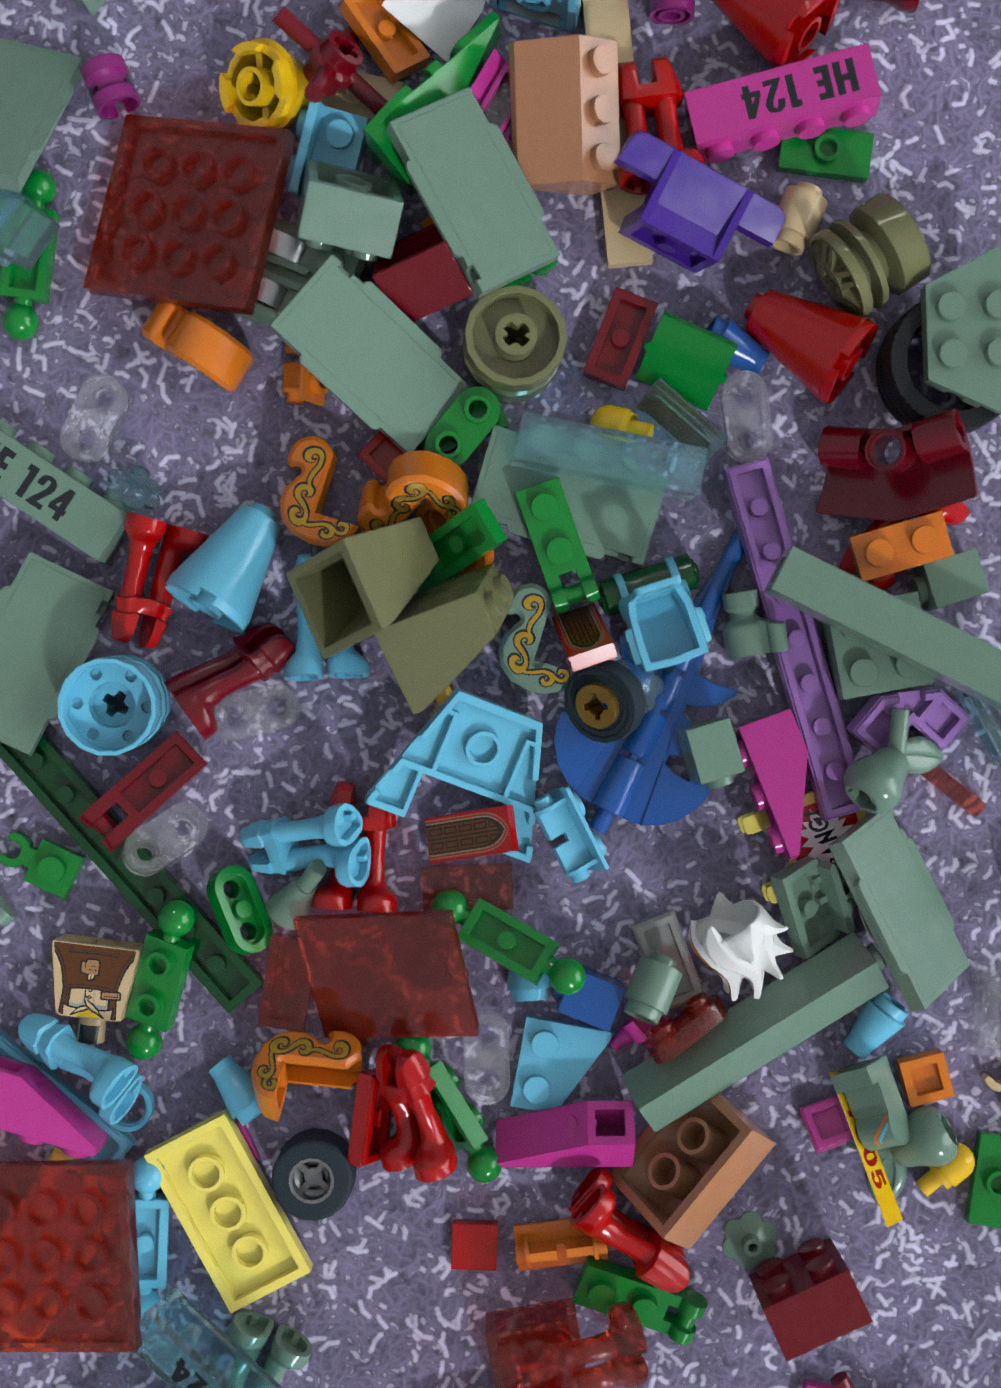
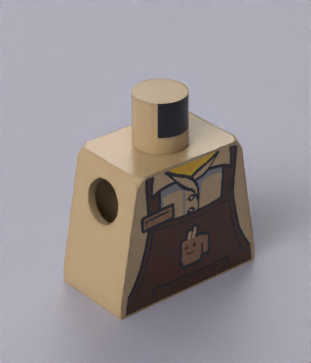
(93, 981)

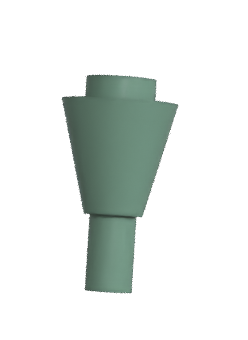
(296, 896)

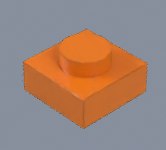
(924, 1077)

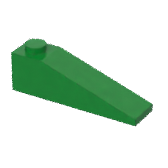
(439, 82)

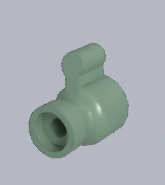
(747, 632)

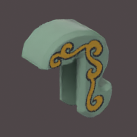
(521, 643)

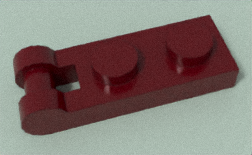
(144, 790)

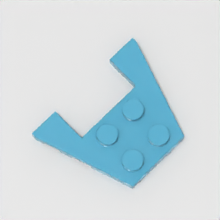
(476, 749)

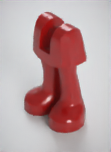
(649, 100)
(374, 894)
(595, 1215)

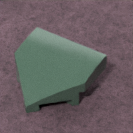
(813, 904)

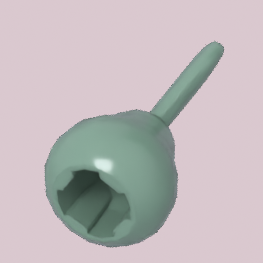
(879, 778)
(930, 1144)

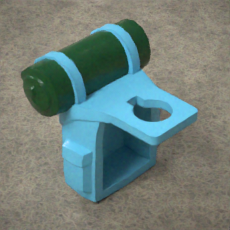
(658, 612)

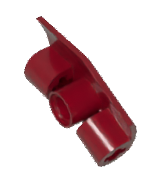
(928, 475)

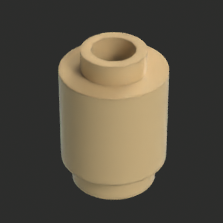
(803, 213)

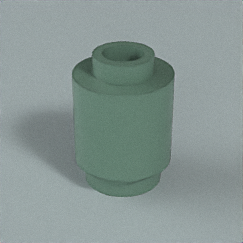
(652, 988)

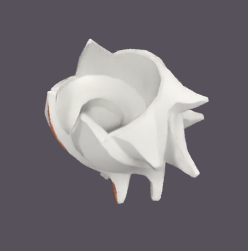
(739, 943)

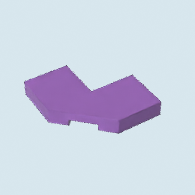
(931, 716)

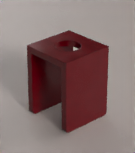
(421, 274)

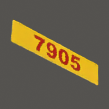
(874, 1169)

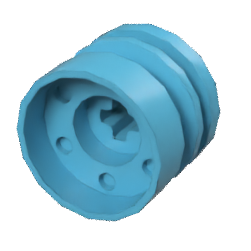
(89, 711)

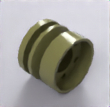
(870, 255)

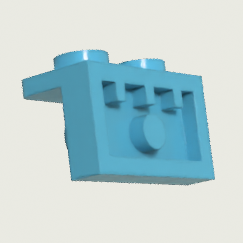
(326, 137)

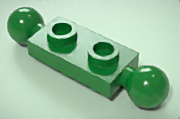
(34, 285)
(511, 943)
(160, 979)
(458, 1118)

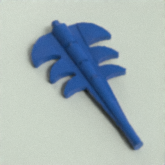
(632, 773)

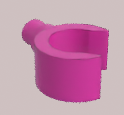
(631, 1031)

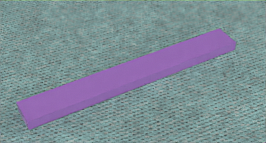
(804, 665)

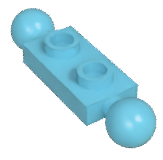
(152, 1232)

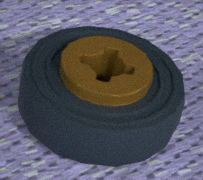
(611, 685)

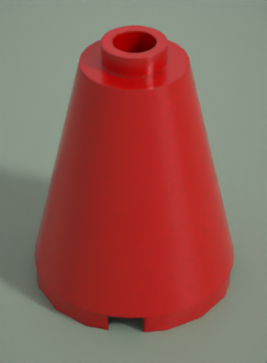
(780, 27)
(811, 340)

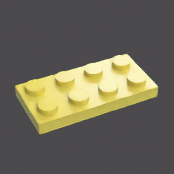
(229, 1211)

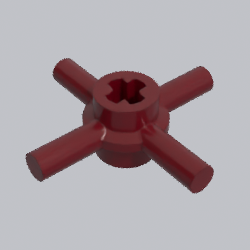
(331, 62)

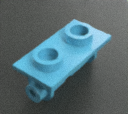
(564, 814)

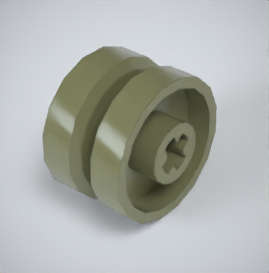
(537, 340)

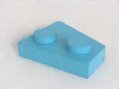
(554, 1060)

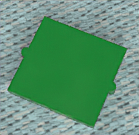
(687, 359)

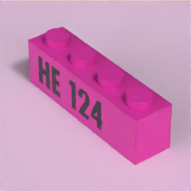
(783, 103)

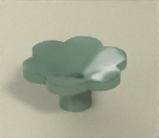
(747, 1231)

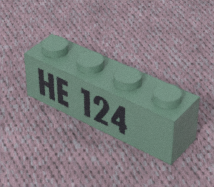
(59, 497)

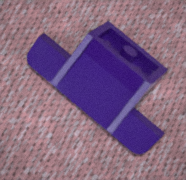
(691, 206)

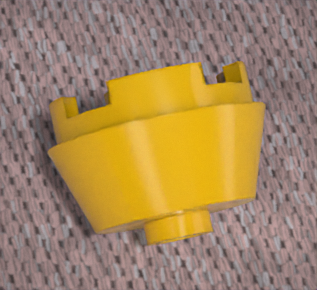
(263, 85)

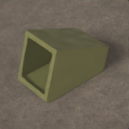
(362, 583)
(444, 632)

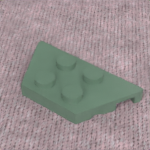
(965, 331)

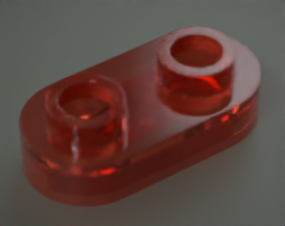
(676, 1035)

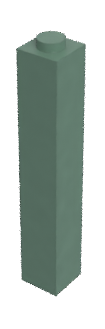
(888, 624)
(759, 1030)

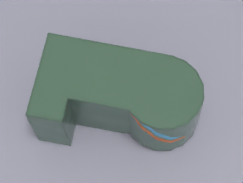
(874, 1103)

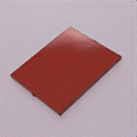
(388, 974)

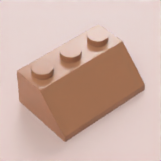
(565, 112)
(692, 1168)

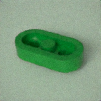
(464, 427)
(241, 908)

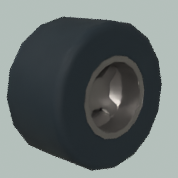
(305, 1189)

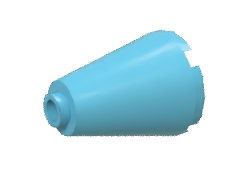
(229, 568)

